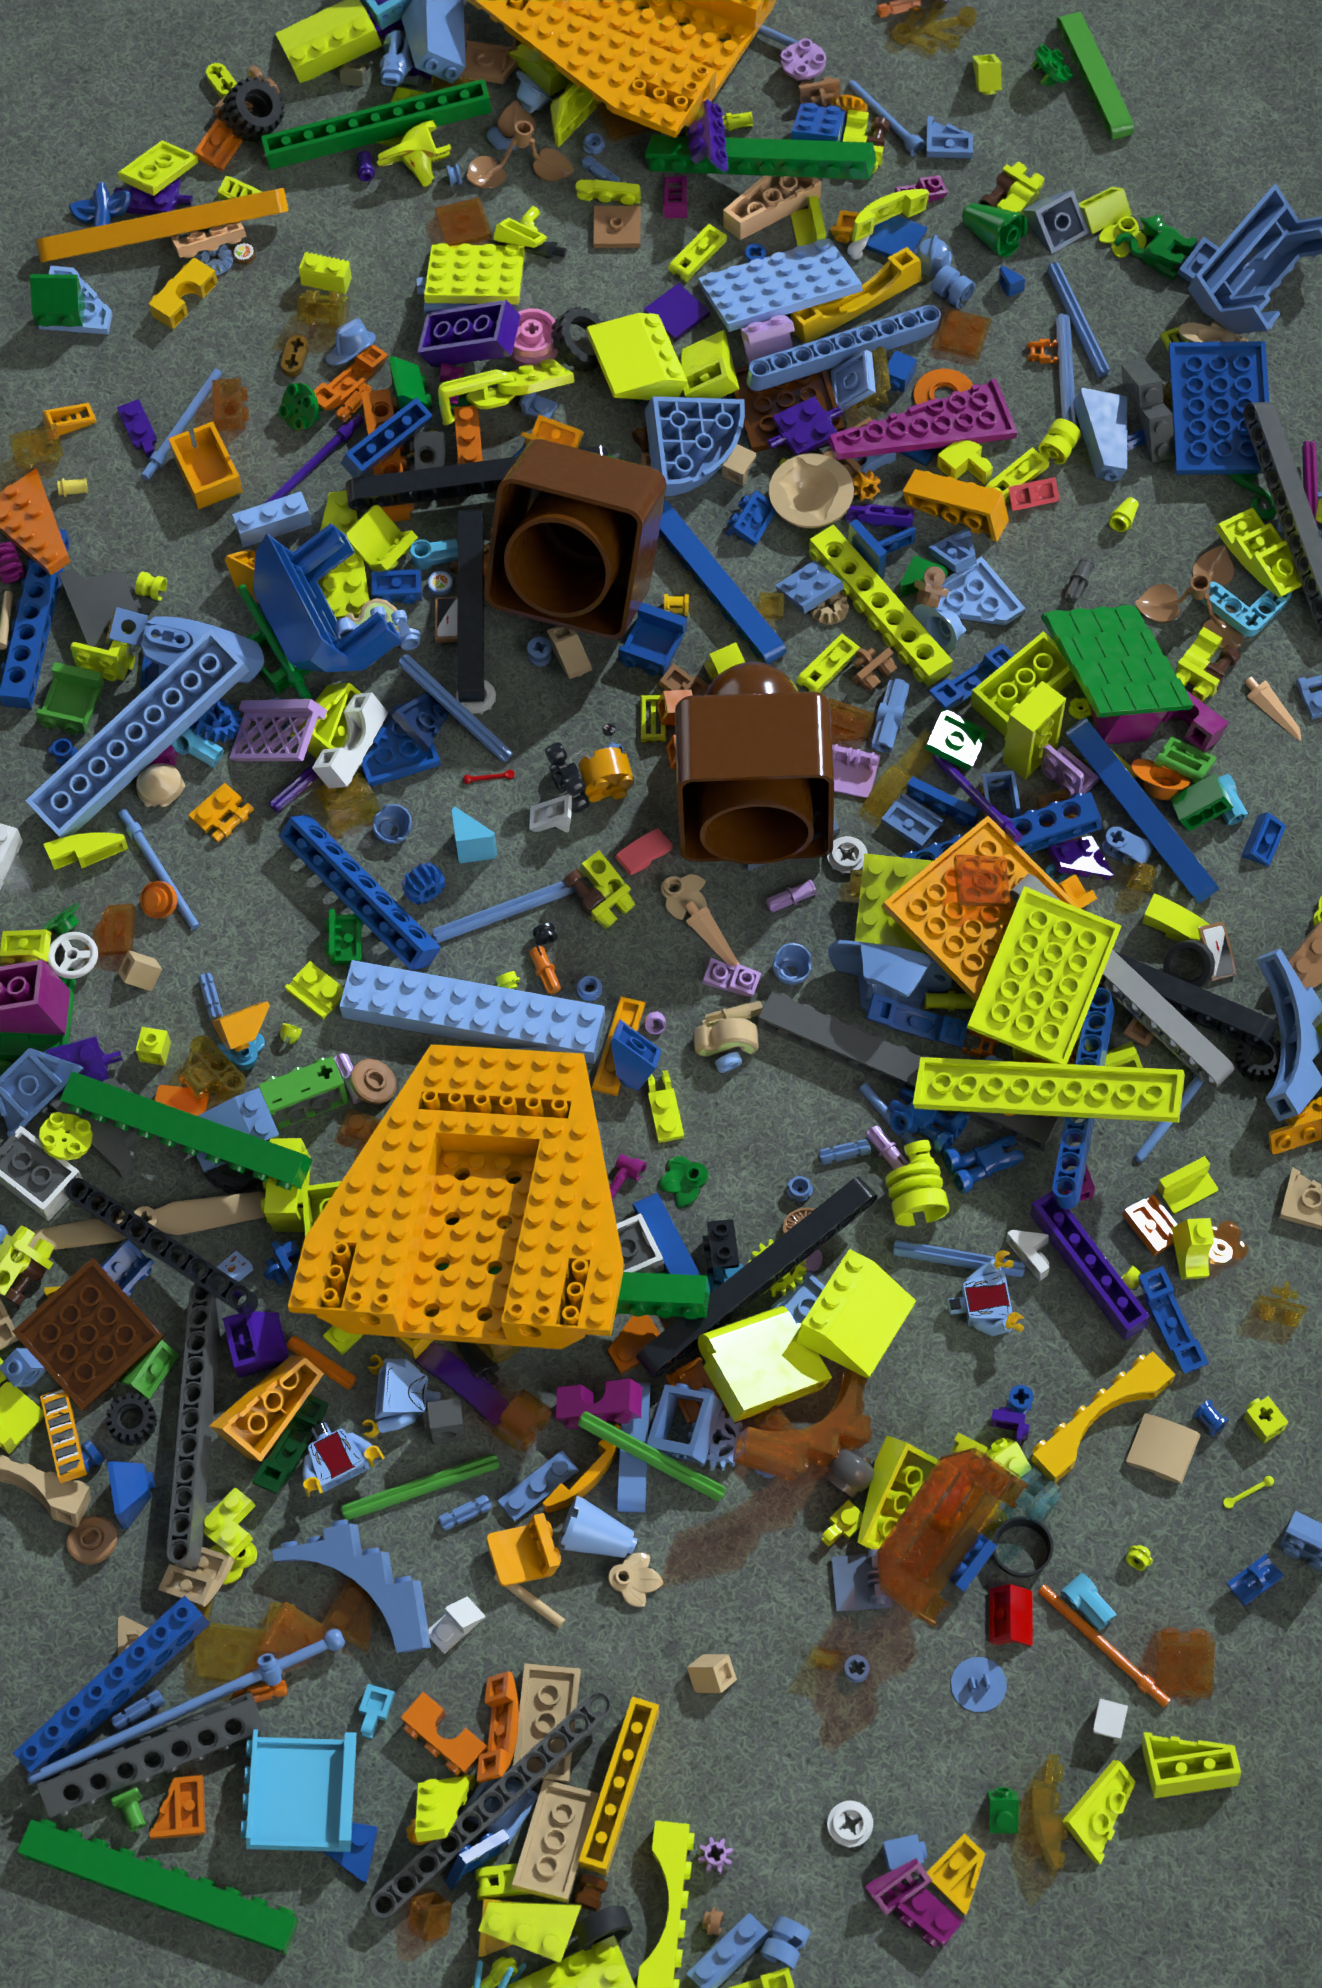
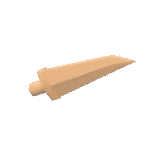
(1266, 699)
(706, 927)

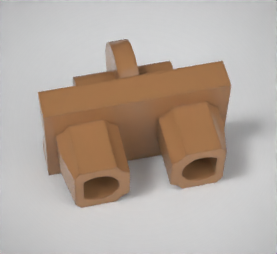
(819, 92)
(931, 590)
(882, 663)

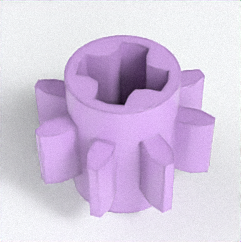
(719, 1847)

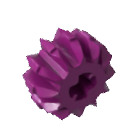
(10, 564)

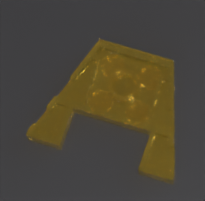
(228, 1650)

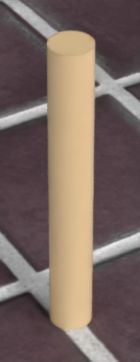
(5, 618)
(535, 1604)

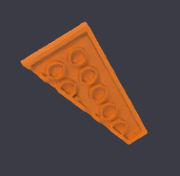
(30, 523)

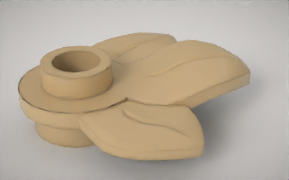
(688, 891)
(639, 1579)

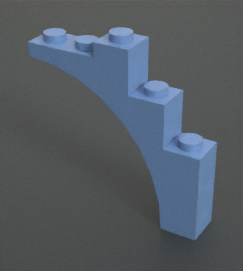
(1300, 1043)
(399, 1602)

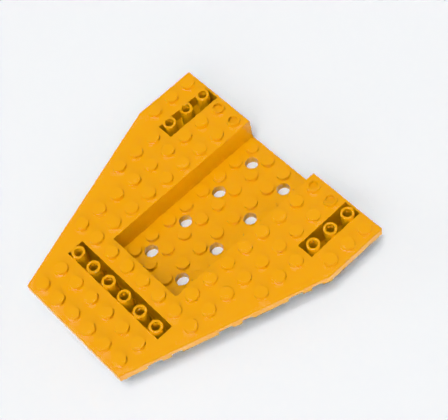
(632, 61)
(386, 1229)

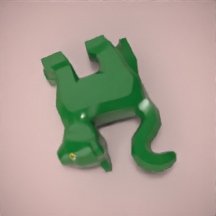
(1160, 250)

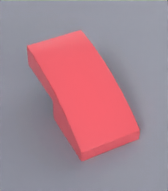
(1034, 493)
(643, 850)

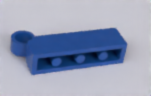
(386, 439)

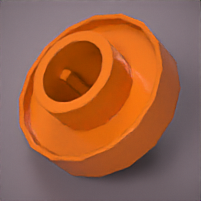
(158, 899)

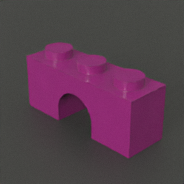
(1204, 724)
(619, 1404)

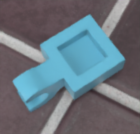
(375, 1705)

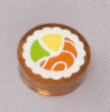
(244, 253)

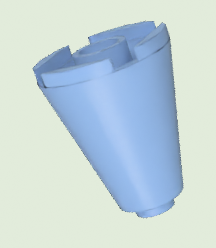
(595, 1532)

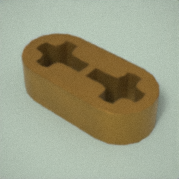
(290, 354)

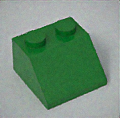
(57, 300)
(408, 383)

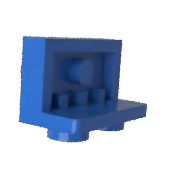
(397, 586)
(127, 1265)

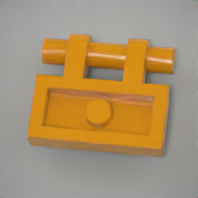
(217, 807)

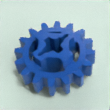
(218, 722)

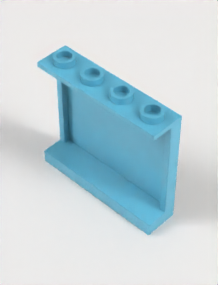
(299, 1793)

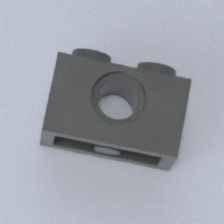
(428, 442)
(445, 1421)

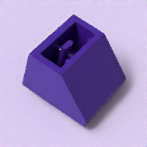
(255, 1342)

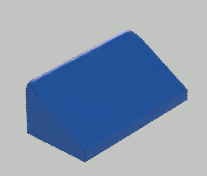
(898, 540)
(1264, 839)

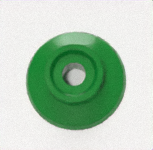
(63, 921)

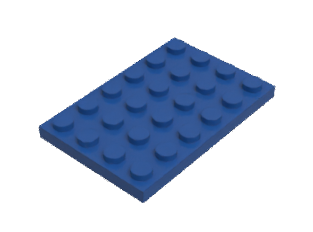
(1208, 400)

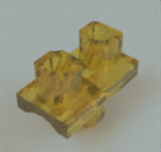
(1293, 1311)

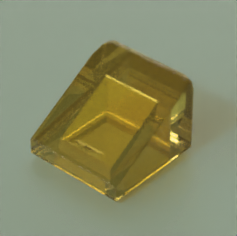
(824, 1658)

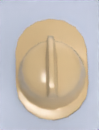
(1203, 333)

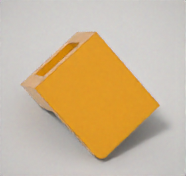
(1076, 892)

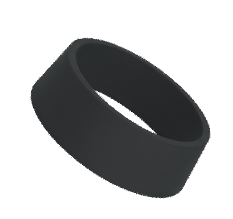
(1026, 1522)

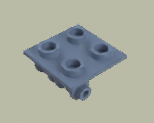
(858, 1583)

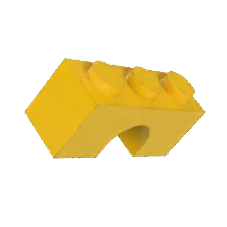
(194, 279)

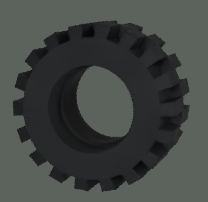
(264, 98)

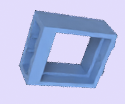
(703, 1430)

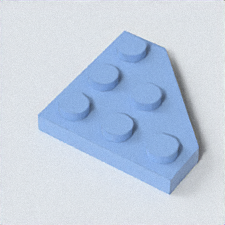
(96, 314)
(980, 596)

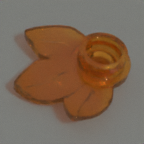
(1227, 1240)

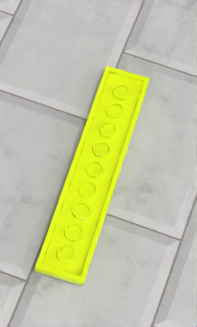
(1049, 1089)

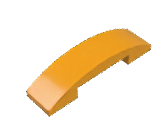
(563, 1497)

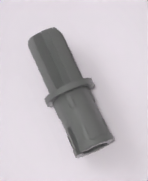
(1079, 579)

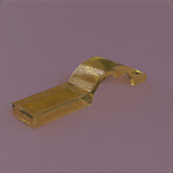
(897, 777)

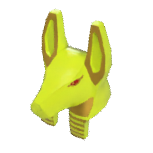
(417, 152)

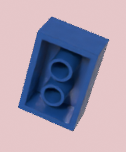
(819, 123)

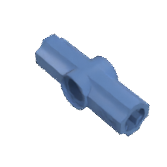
(890, 715)

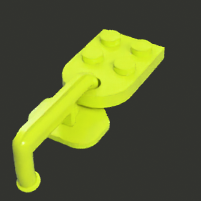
(509, 384)

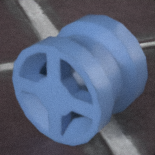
(536, 656)

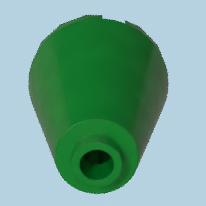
(996, 227)

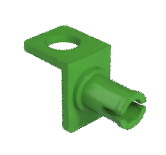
(129, 1804)

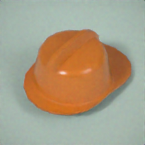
(1158, 781)

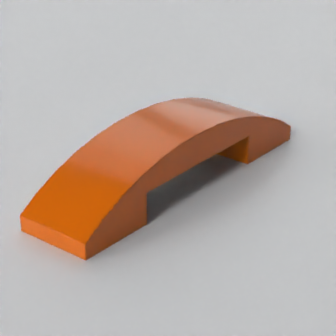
(366, 365)
(504, 1723)

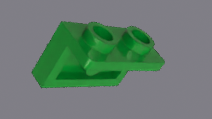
(344, 938)

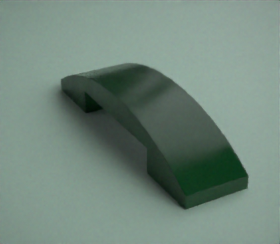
(291, 1446)

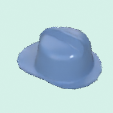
(933, 255)
(350, 341)

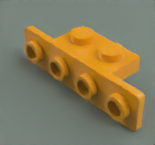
(1300, 1130)

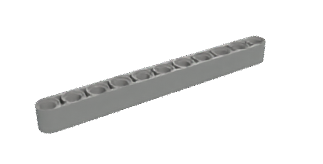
(1153, 1010)

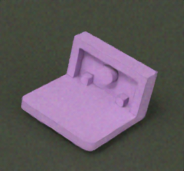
(767, 337)
(1067, 770)

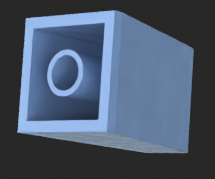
(437, 37)

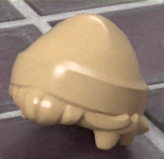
(159, 785)

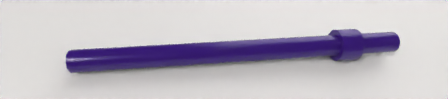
(342, 434)
(1001, 820)

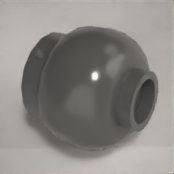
(850, 1471)

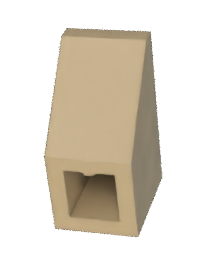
(569, 651)

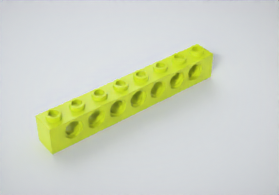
(938, 662)

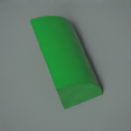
(1201, 802)

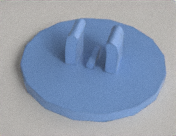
(978, 1684)

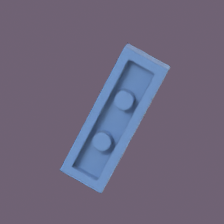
(538, 1486)
(729, 1953)

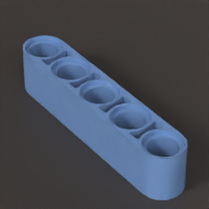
(632, 1470)

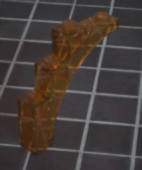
(791, 1451)

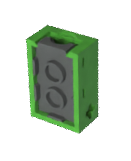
(304, 1092)

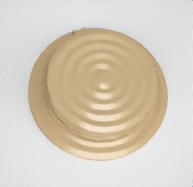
(811, 490)

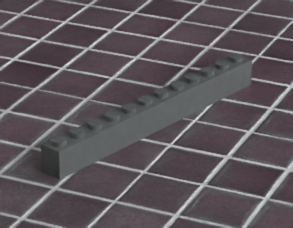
(881, 1060)

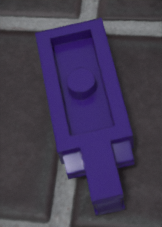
(138, 426)
(878, 515)

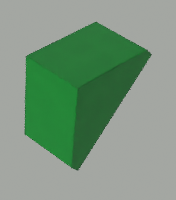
(915, 571)

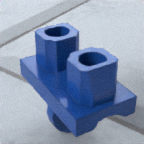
(283, 1253)
(1254, 1580)

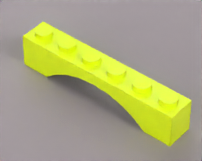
(670, 1850)

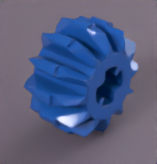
(423, 883)

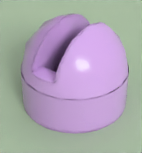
(649, 1022)

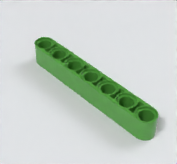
(1096, 75)

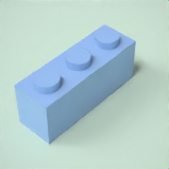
(272, 518)

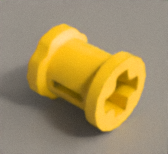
(676, 604)

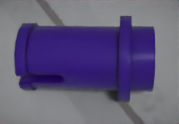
(365, 169)

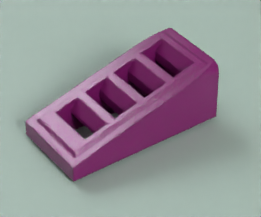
(675, 209)
(887, 1881)

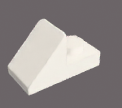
(551, 814)
(1026, 1247)
(455, 1624)

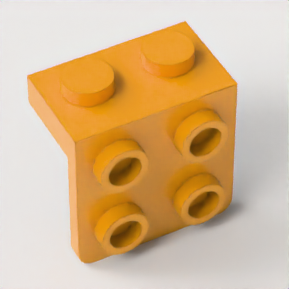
(554, 431)
(524, 1552)

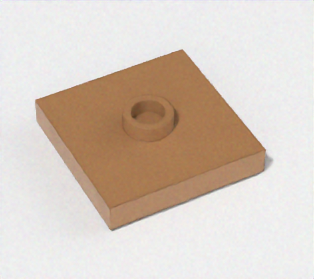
(617, 226)

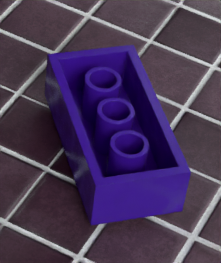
(469, 333)

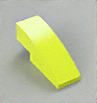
(85, 848)
(1172, 919)

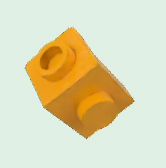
(844, 227)

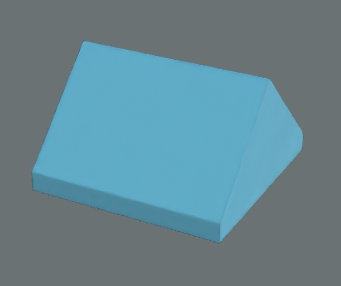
(472, 838)

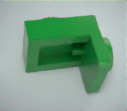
(1003, 1811)

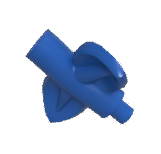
(102, 207)

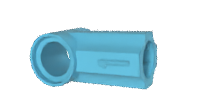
(434, 552)
(198, 747)
(1237, 813)
(1084, 1597)

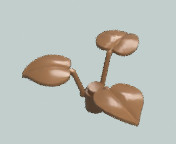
(520, 126)
(1161, 601)

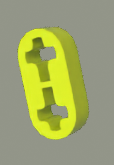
(216, 83)

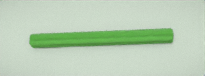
(651, 1456)
(420, 1486)

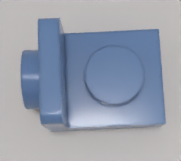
(535, 405)

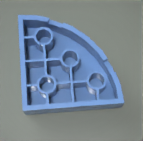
(691, 438)

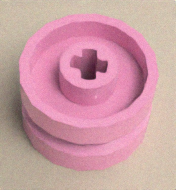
(533, 338)

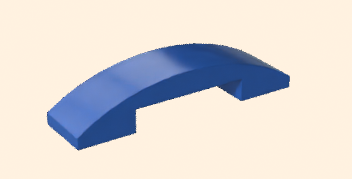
(959, 690)
(916, 1021)
(1170, 1321)

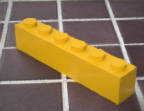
(619, 1786)

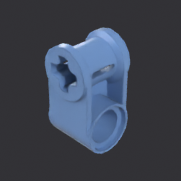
(1129, 847)

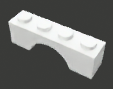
(363, 719)

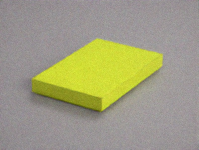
(157, 167)

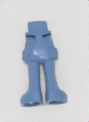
(393, 64)

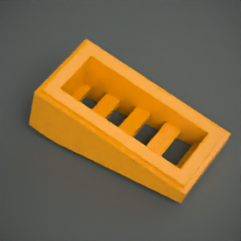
(69, 425)

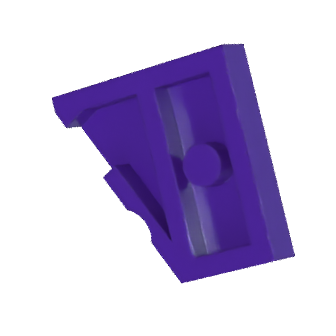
(1080, 857)

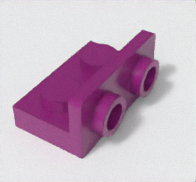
(929, 1917)

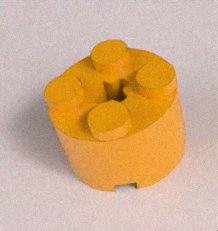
(606, 774)

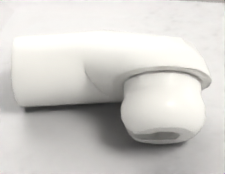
(855, 248)

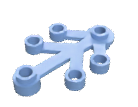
(409, 636)

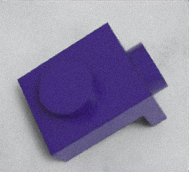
(1008, 1419)

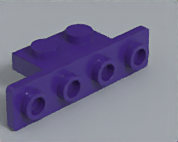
(708, 138)

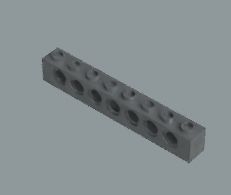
(160, 1741)

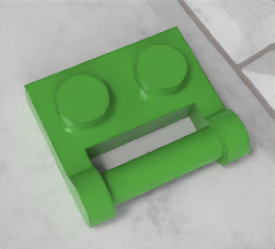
(1185, 760)

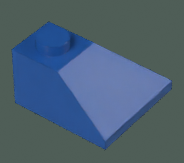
(633, 1056)
(130, 1490)

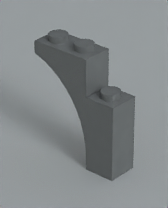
(1156, 419)

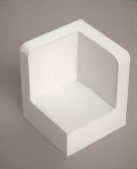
(1110, 1719)

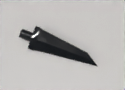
(546, 249)
(479, 1362)

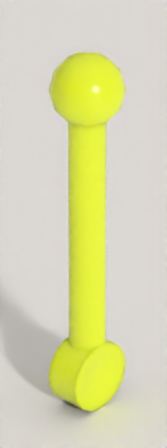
(1229, 1502)

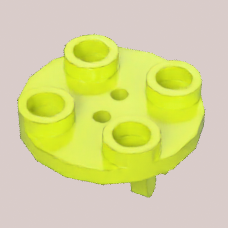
(77, 1140)

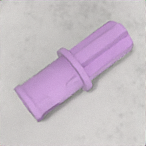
(791, 896)
(345, 1068)
(886, 1147)

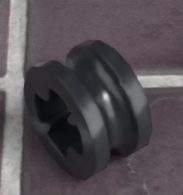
(545, 934)

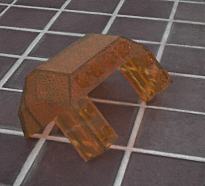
(941, 1528)

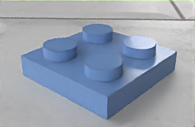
(809, 586)

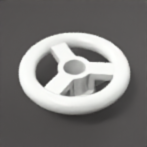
(70, 951)

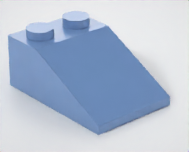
(243, 1113)

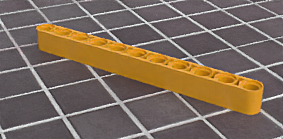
(162, 225)

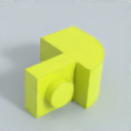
(962, 457)

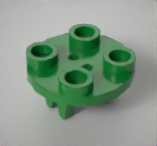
(1052, 64)
(299, 406)

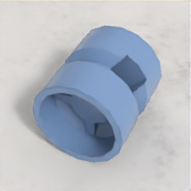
(952, 286)
(786, 1940)

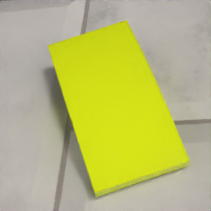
(1260, 551)

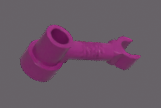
(450, 373)
(627, 1168)

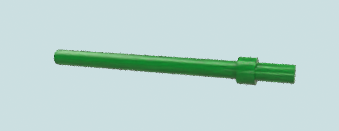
(294, 677)

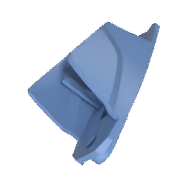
(176, 630)
(889, 971)

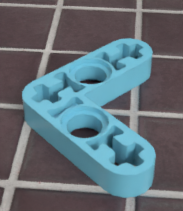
(1244, 613)

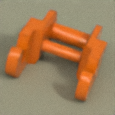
(1042, 358)
(979, 1051)

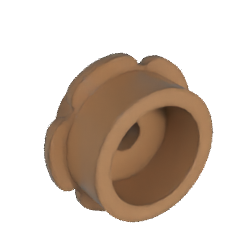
(712, 1921)

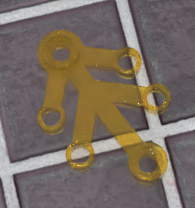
(932, 27)

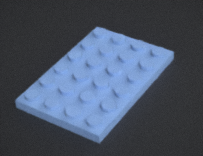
(779, 284)

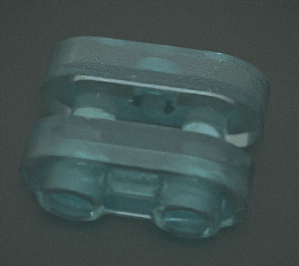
(1046, 1496)

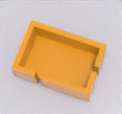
(207, 467)

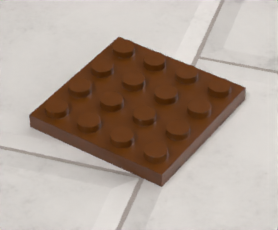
(764, 404)
(88, 1334)

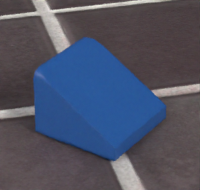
(1011, 281)

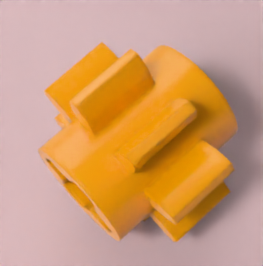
(866, 485)

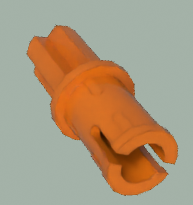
(545, 970)

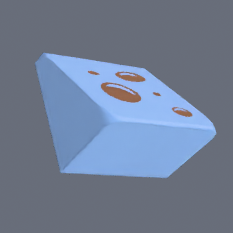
(236, 1266)

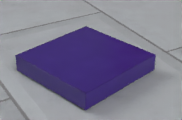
(678, 311)

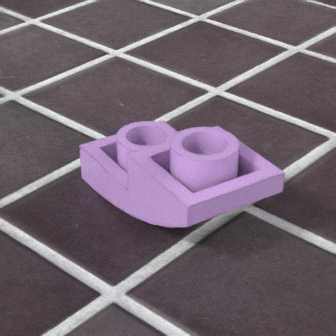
(732, 979)

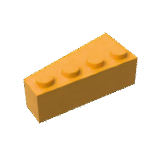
(957, 502)
(266, 1409)

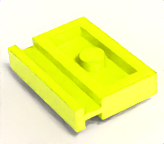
(316, 990)

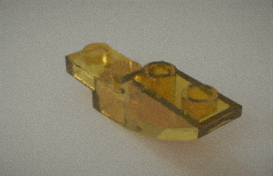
(1046, 1824)

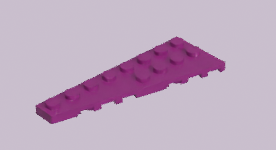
(964, 416)

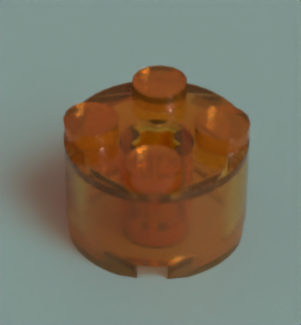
(522, 1420)

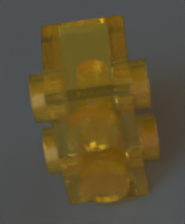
(319, 308)
(35, 442)

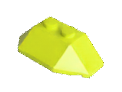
(570, 111)

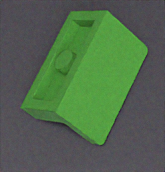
(150, 1370)

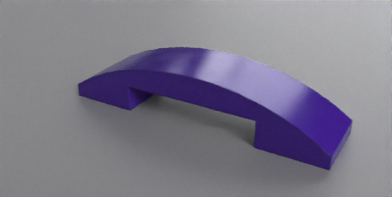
(459, 1378)

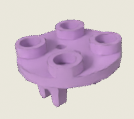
(802, 52)

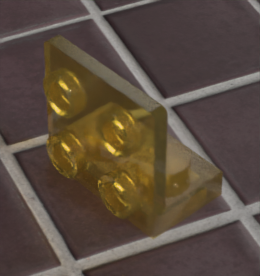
(349, 805)

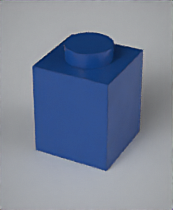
(901, 371)

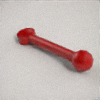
(509, 774)

